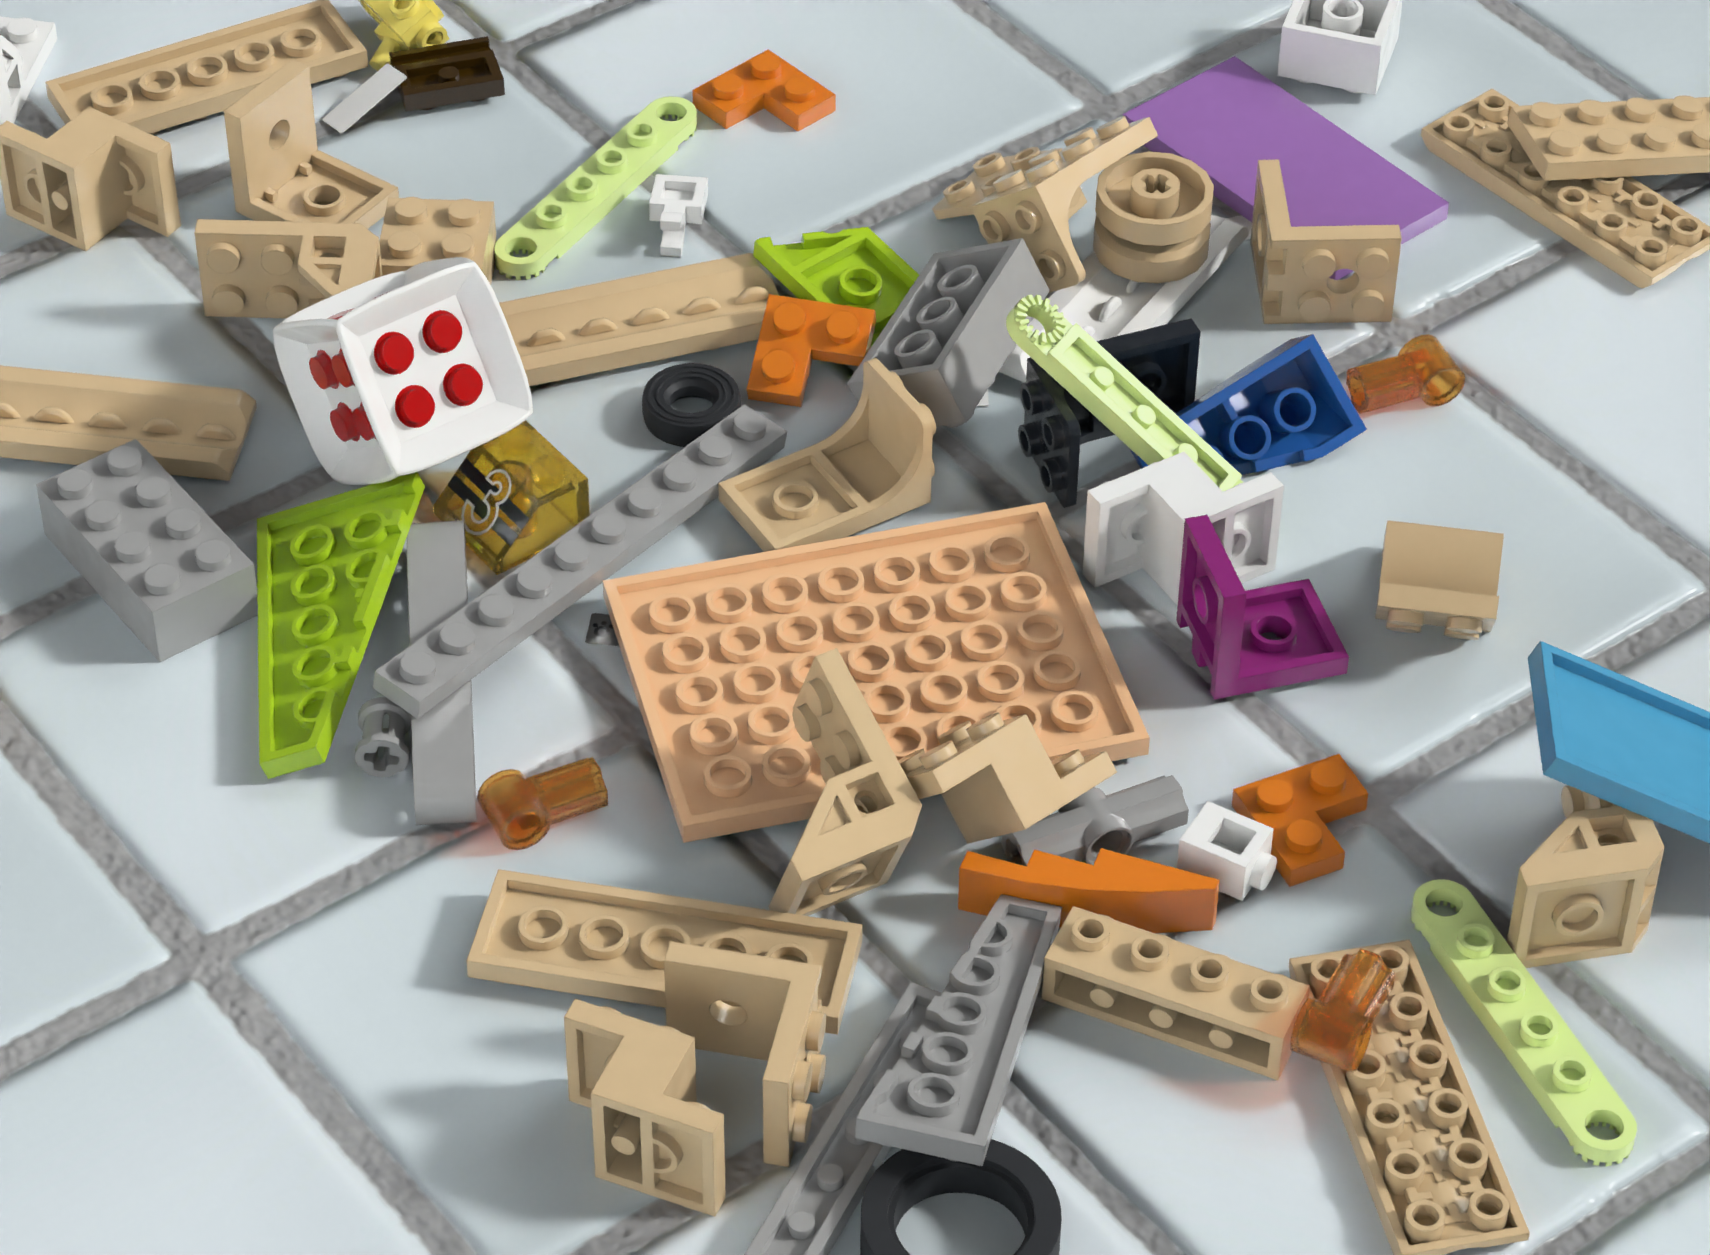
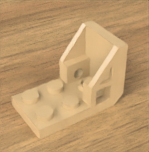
(280, 265)
(866, 802)
(1586, 885)

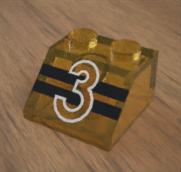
(514, 497)

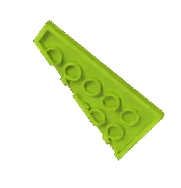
(317, 603)

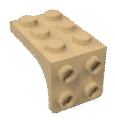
(1039, 201)
(848, 481)

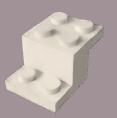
(1142, 518)

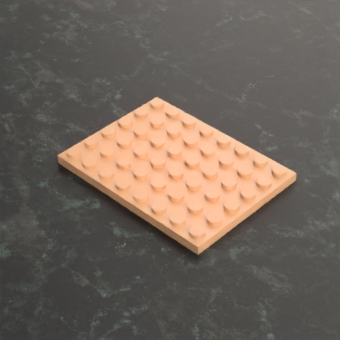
(929, 622)

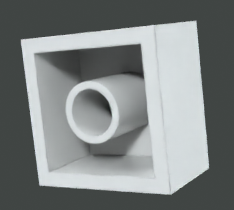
(1339, 42)

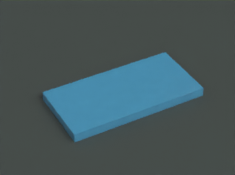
(1622, 740)

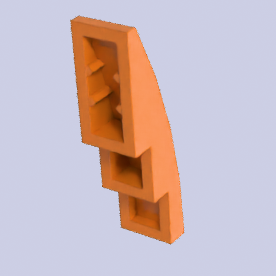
(1116, 886)

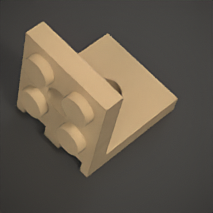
(282, 171)
(1297, 262)
(775, 1023)

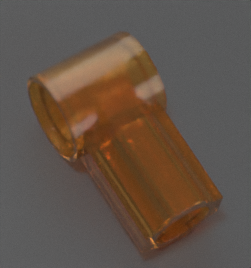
(1418, 371)
(526, 806)
(1341, 1020)

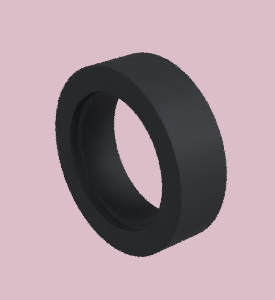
(1004, 1177)

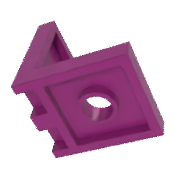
(1230, 622)

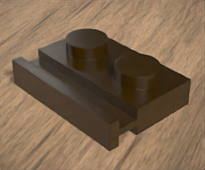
(448, 74)

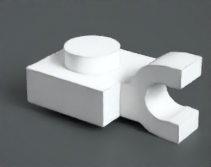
(675, 203)

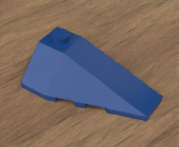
(1276, 410)

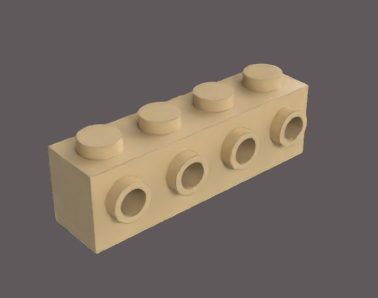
(1173, 992)

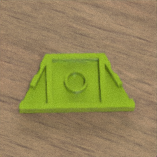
(841, 269)

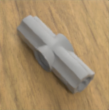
(1102, 822)

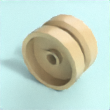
(1153, 217)

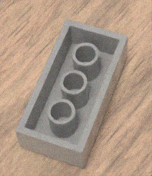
(953, 328)
(148, 549)

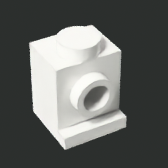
(1228, 849)

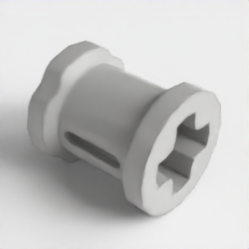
(374, 735)

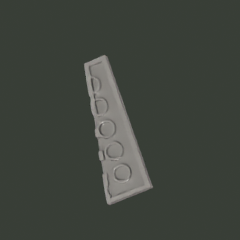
(962, 1057)

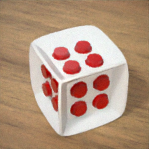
(403, 371)

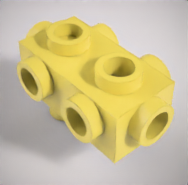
(404, 26)

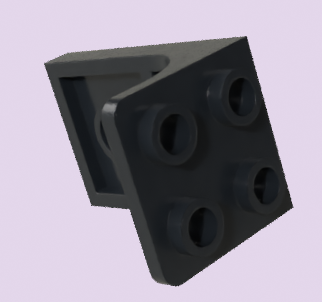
(1058, 423)

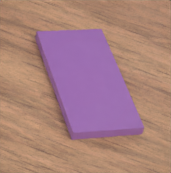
(1329, 178)

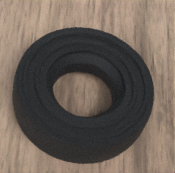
(684, 382)

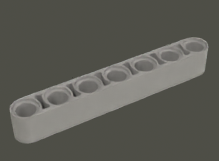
(445, 734)

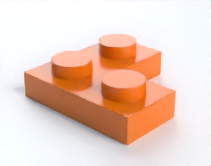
(764, 84)
(804, 331)
(1298, 808)

